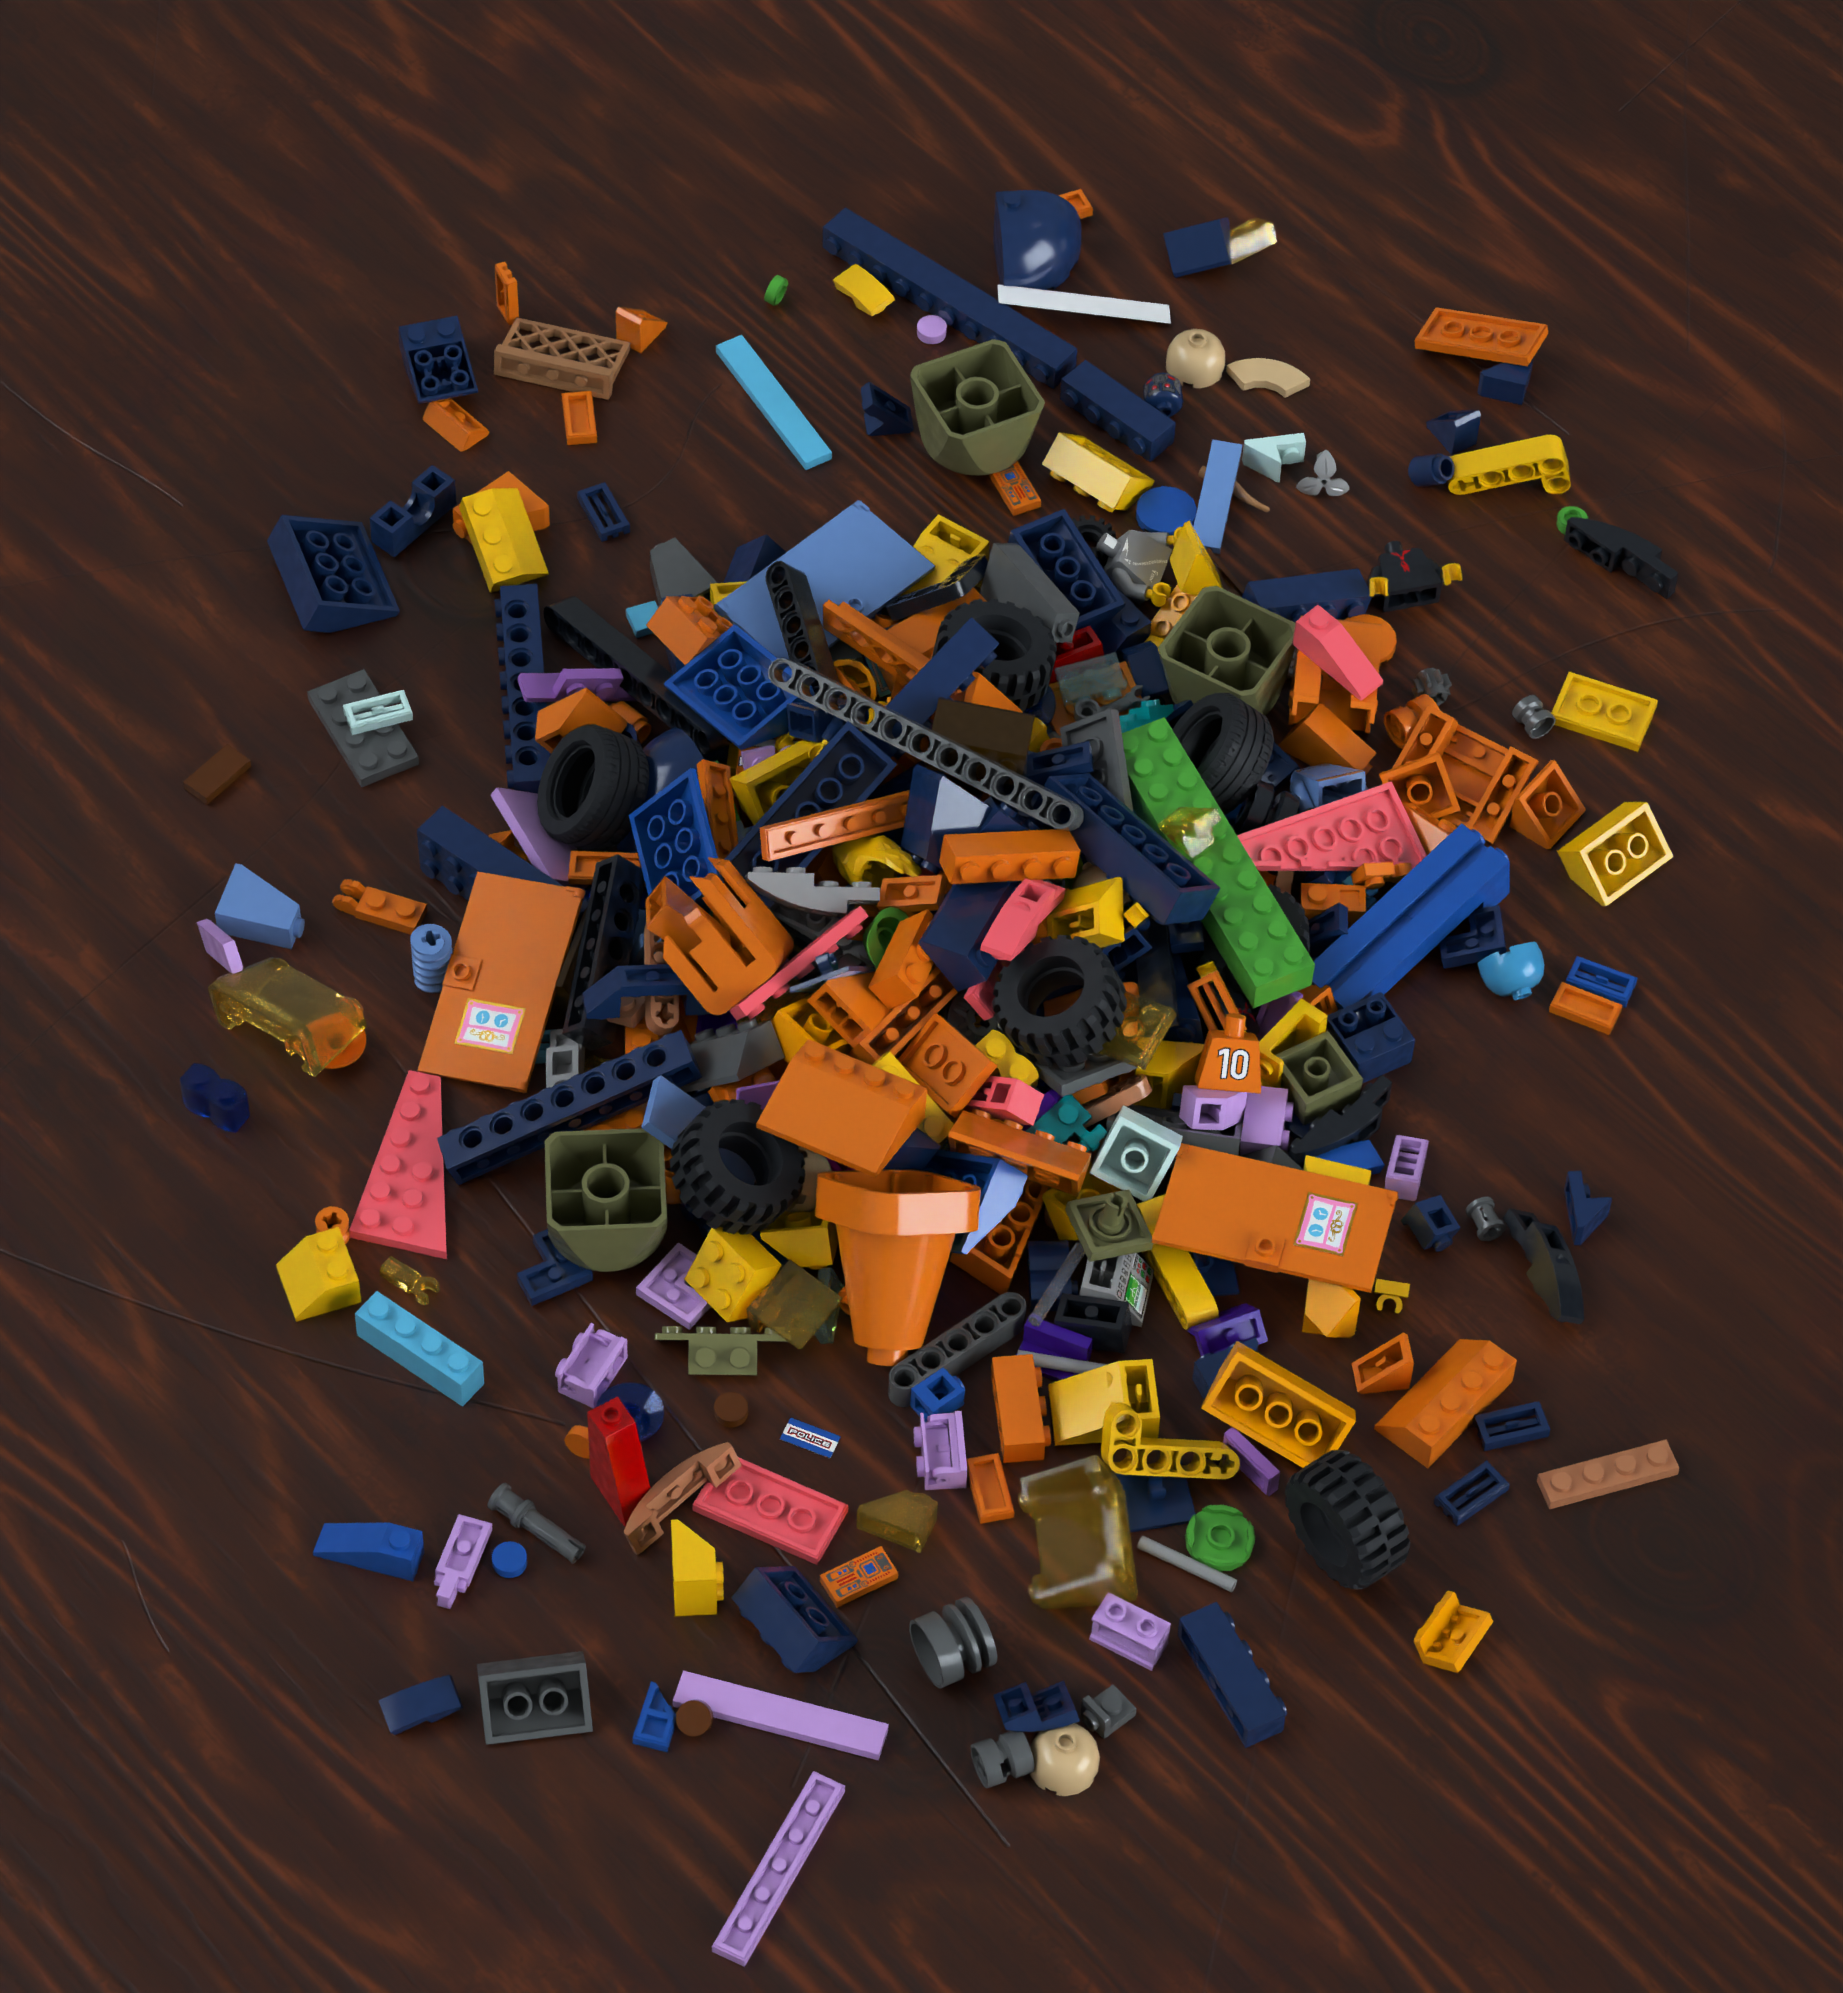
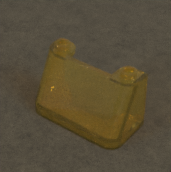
(290, 1008)
(1079, 1535)

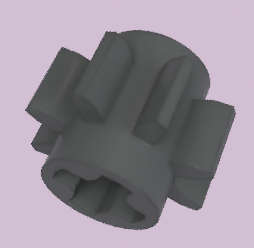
(1433, 684)

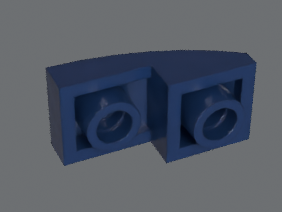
(420, 1703)

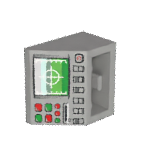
(1120, 1279)

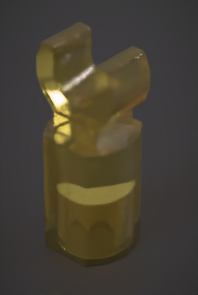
(408, 1279)

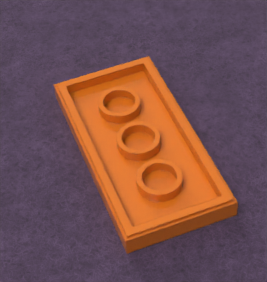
(1481, 336)

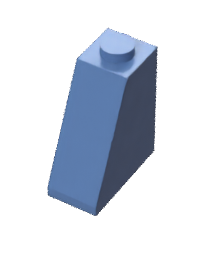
(258, 911)

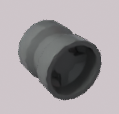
(1531, 714)

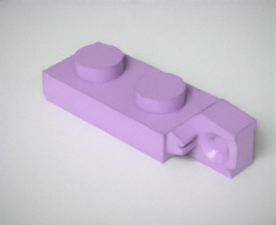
(460, 1558)

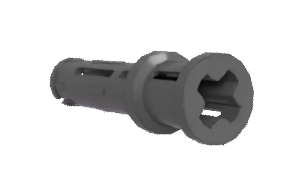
(523, 1514)

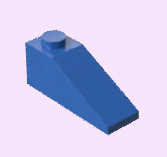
(373, 1547)

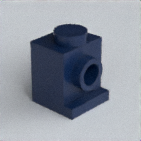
(1432, 1223)

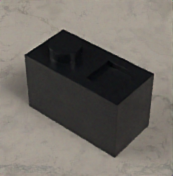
(1101, 1319)

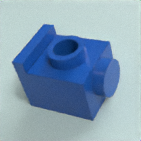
(938, 1394)

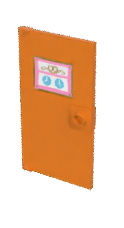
(501, 981)
(1275, 1217)

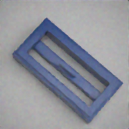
(1600, 985)

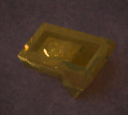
(1191, 828)

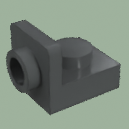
(1106, 1711)

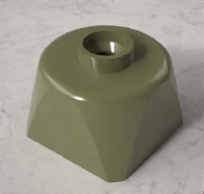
(975, 408)
(1228, 648)
(605, 1196)

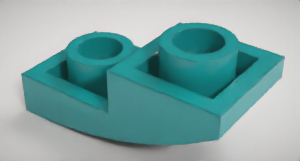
(1148, 712)

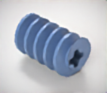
(430, 956)

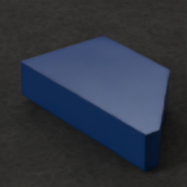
(655, 1721)

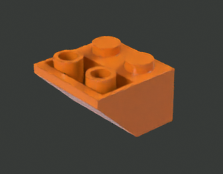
(687, 625)
(573, 712)

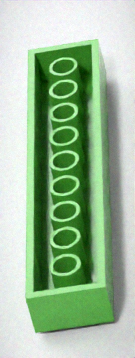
(1244, 916)

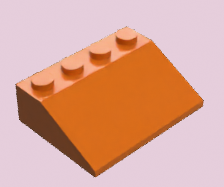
(843, 1108)
(1035, 1155)

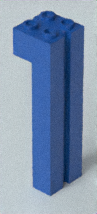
(1414, 917)

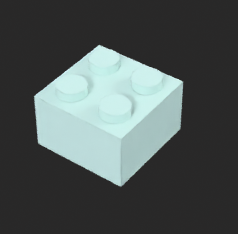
(1136, 1154)

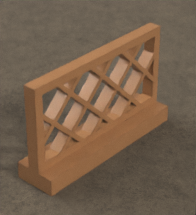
(560, 370)

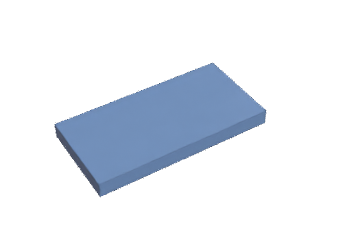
(671, 1111)

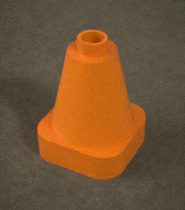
(894, 1249)

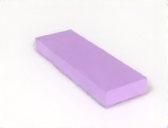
(220, 946)

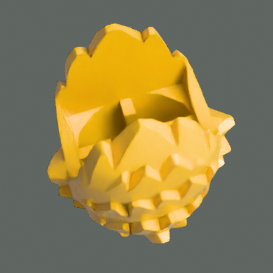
(872, 860)

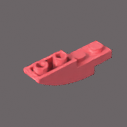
(1020, 917)

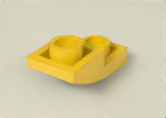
(864, 289)

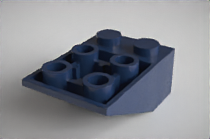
(436, 359)

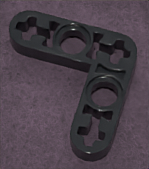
(952, 588)

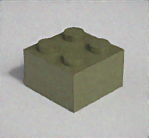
(1319, 1077)

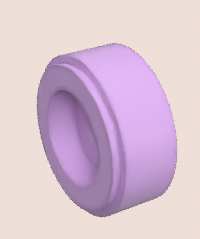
(931, 329)

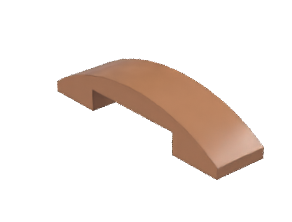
(674, 1488)

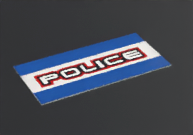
(810, 1437)

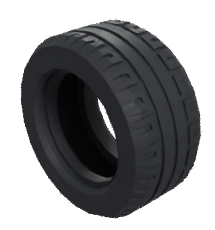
(1227, 746)
(592, 788)

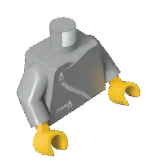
(1138, 563)

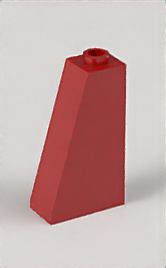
(617, 1457)

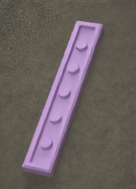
(784, 1715)
(778, 1869)

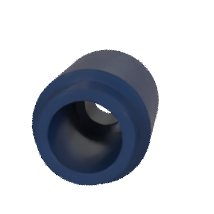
(1430, 469)

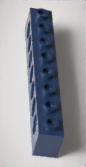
(520, 654)
(585, 1108)

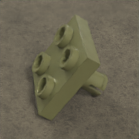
(1109, 1225)

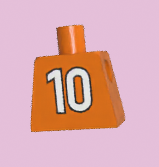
(1230, 1059)

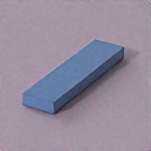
(1217, 493)

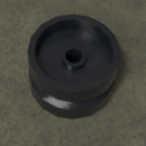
(1262, 808)

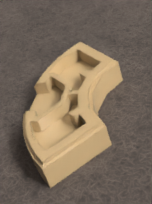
(1267, 374)

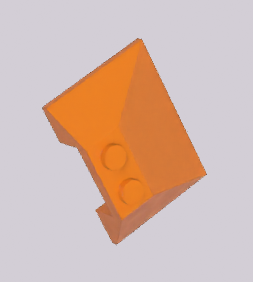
(1480, 771)

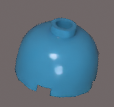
(1513, 971)

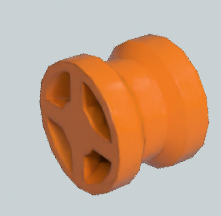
(334, 1216)

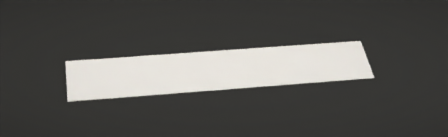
(1084, 304)

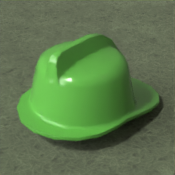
(880, 931)

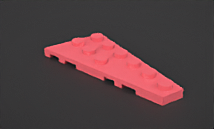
(1338, 835)
(406, 1185)

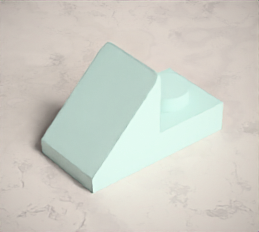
(1269, 453)

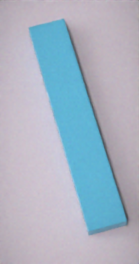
(773, 402)

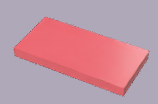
(774, 1510)

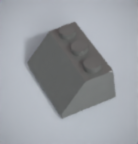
(733, 1053)
(534, 1697)

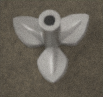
(1324, 468)

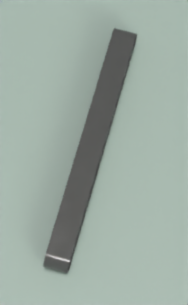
(939, 745)

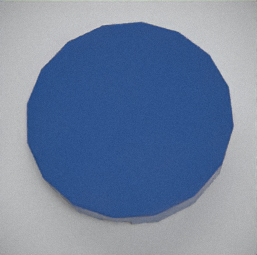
(1165, 509)

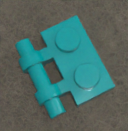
(1068, 1119)

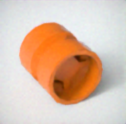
(1402, 720)

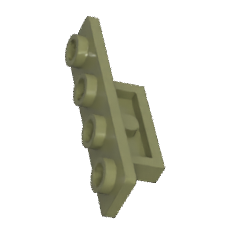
(720, 1353)

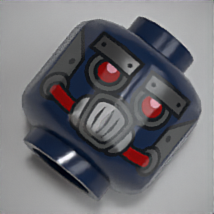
(1164, 393)

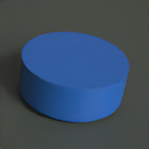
(509, 1559)

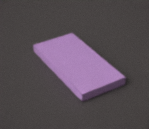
(544, 852)

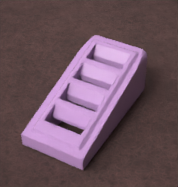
(1406, 1168)

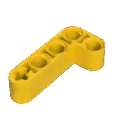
(1511, 464)
(1178, 1274)
(1170, 1451)

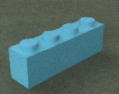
(419, 1348)

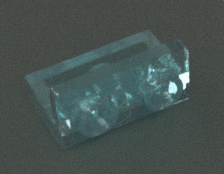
(1091, 679)

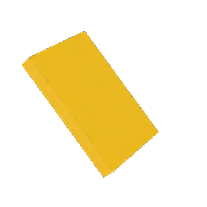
(1603, 711)

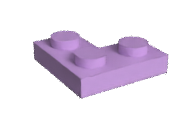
(670, 1292)

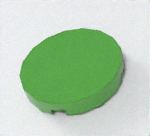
(1220, 1537)

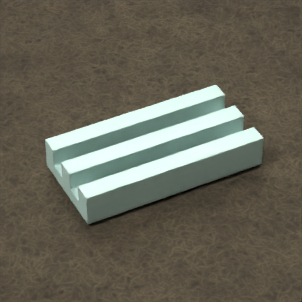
(379, 716)

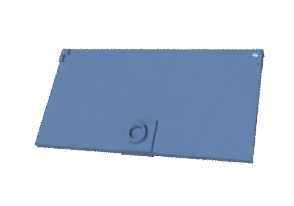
(845, 560)

